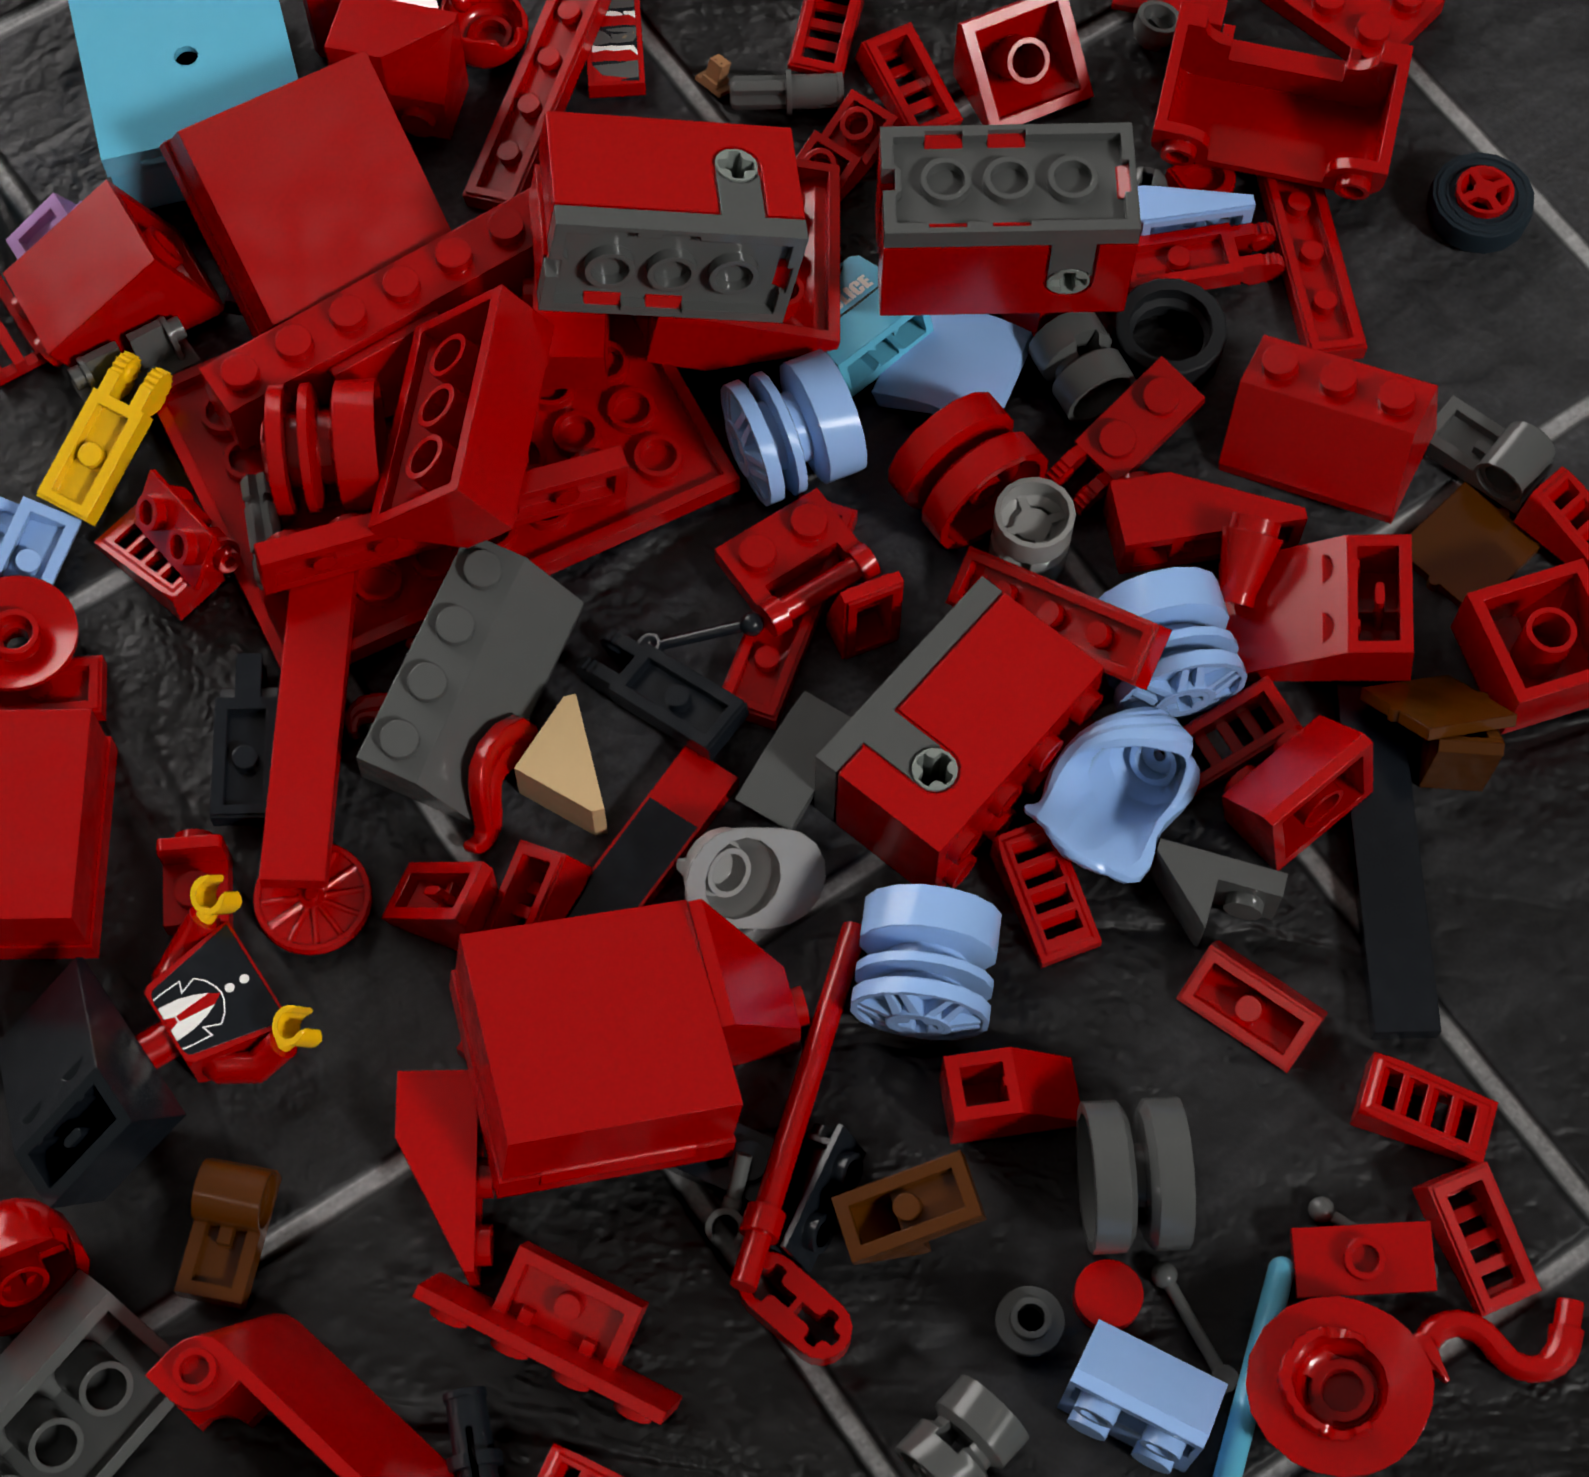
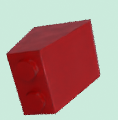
(106, 275)

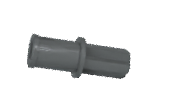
(787, 91)

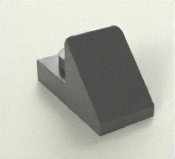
(1197, 878)

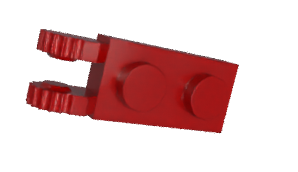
(1209, 256)
(1129, 430)

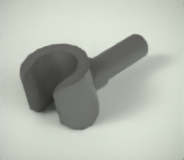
(733, 1198)

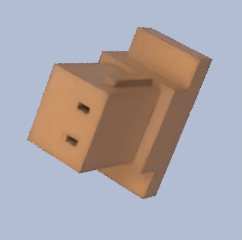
(715, 76)

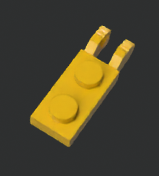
(104, 439)

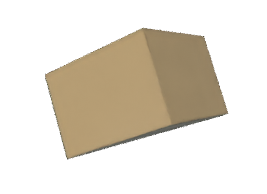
(560, 770)

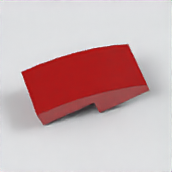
(850, 139)

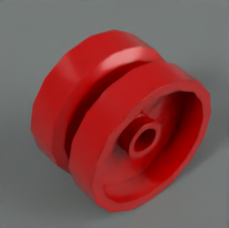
(961, 465)

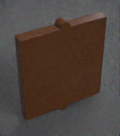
(1469, 545)
(1438, 707)

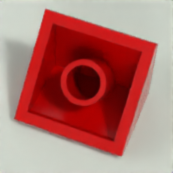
(1021, 62)

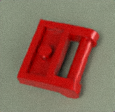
(787, 547)

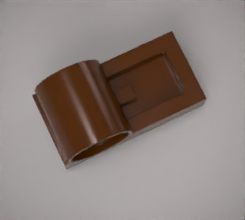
(228, 1232)

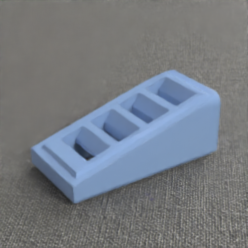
(1181, 208)

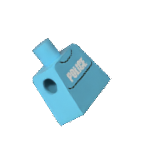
(866, 339)

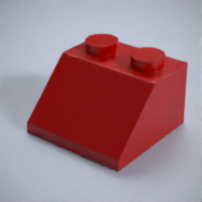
(1300, 788)

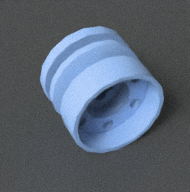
(806, 422)
(1200, 656)
(926, 962)

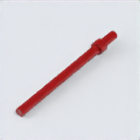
(763, 1217)

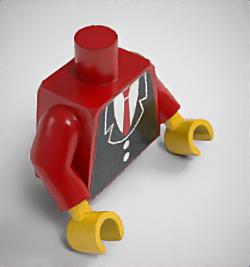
(217, 1001)

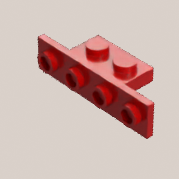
(562, 1321)

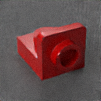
(184, 860)

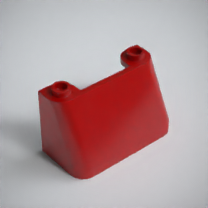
(1279, 108)
(286, 1370)

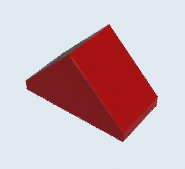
(443, 900)

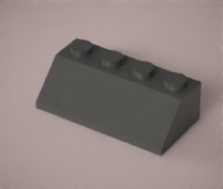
(470, 666)
(78, 1386)

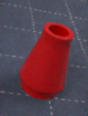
(1246, 557)

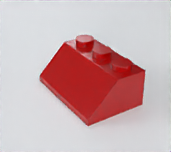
(1329, 428)

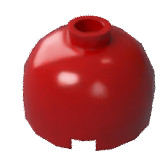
(35, 1259)

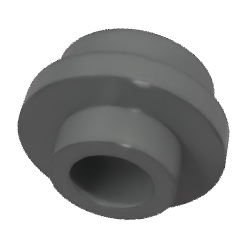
(1029, 1342)

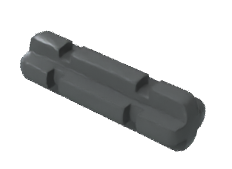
(260, 513)

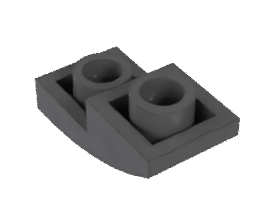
(785, 772)

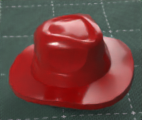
(1339, 1386)

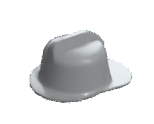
(754, 875)

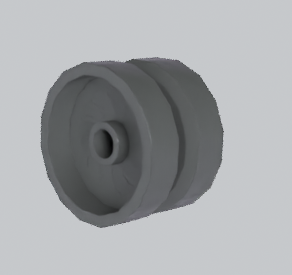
(1135, 1175)

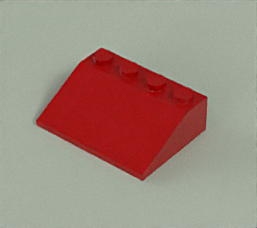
(812, 312)

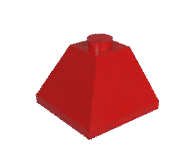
(749, 990)

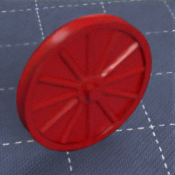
(317, 918)

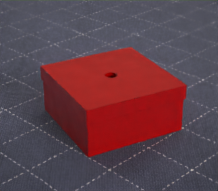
(305, 190)
(54, 832)
(594, 1048)

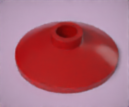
(45, 618)

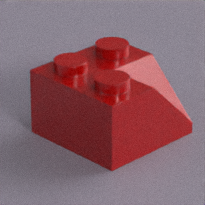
(414, 56)
(1530, 642)

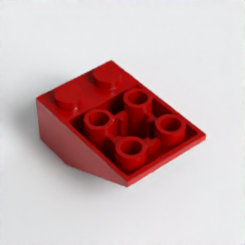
(1332, 613)

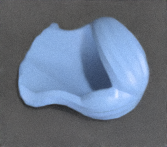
(1118, 792)

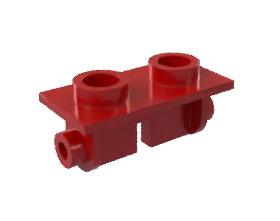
(183, 531)

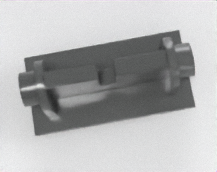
(156, 343)

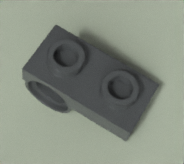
(1492, 459)

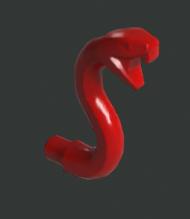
(1552, 1362)

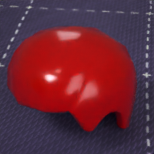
(491, 31)

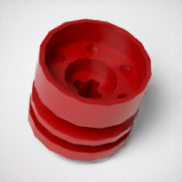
(324, 446)

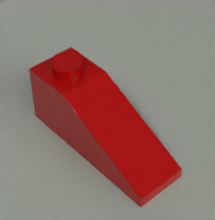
(1180, 519)

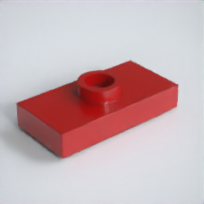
(1363, 1259)

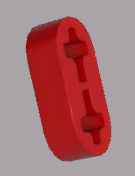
(806, 1296)

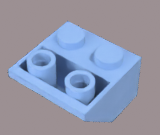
(1142, 1399)

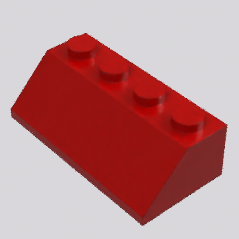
(464, 423)

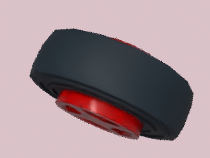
(1480, 182)

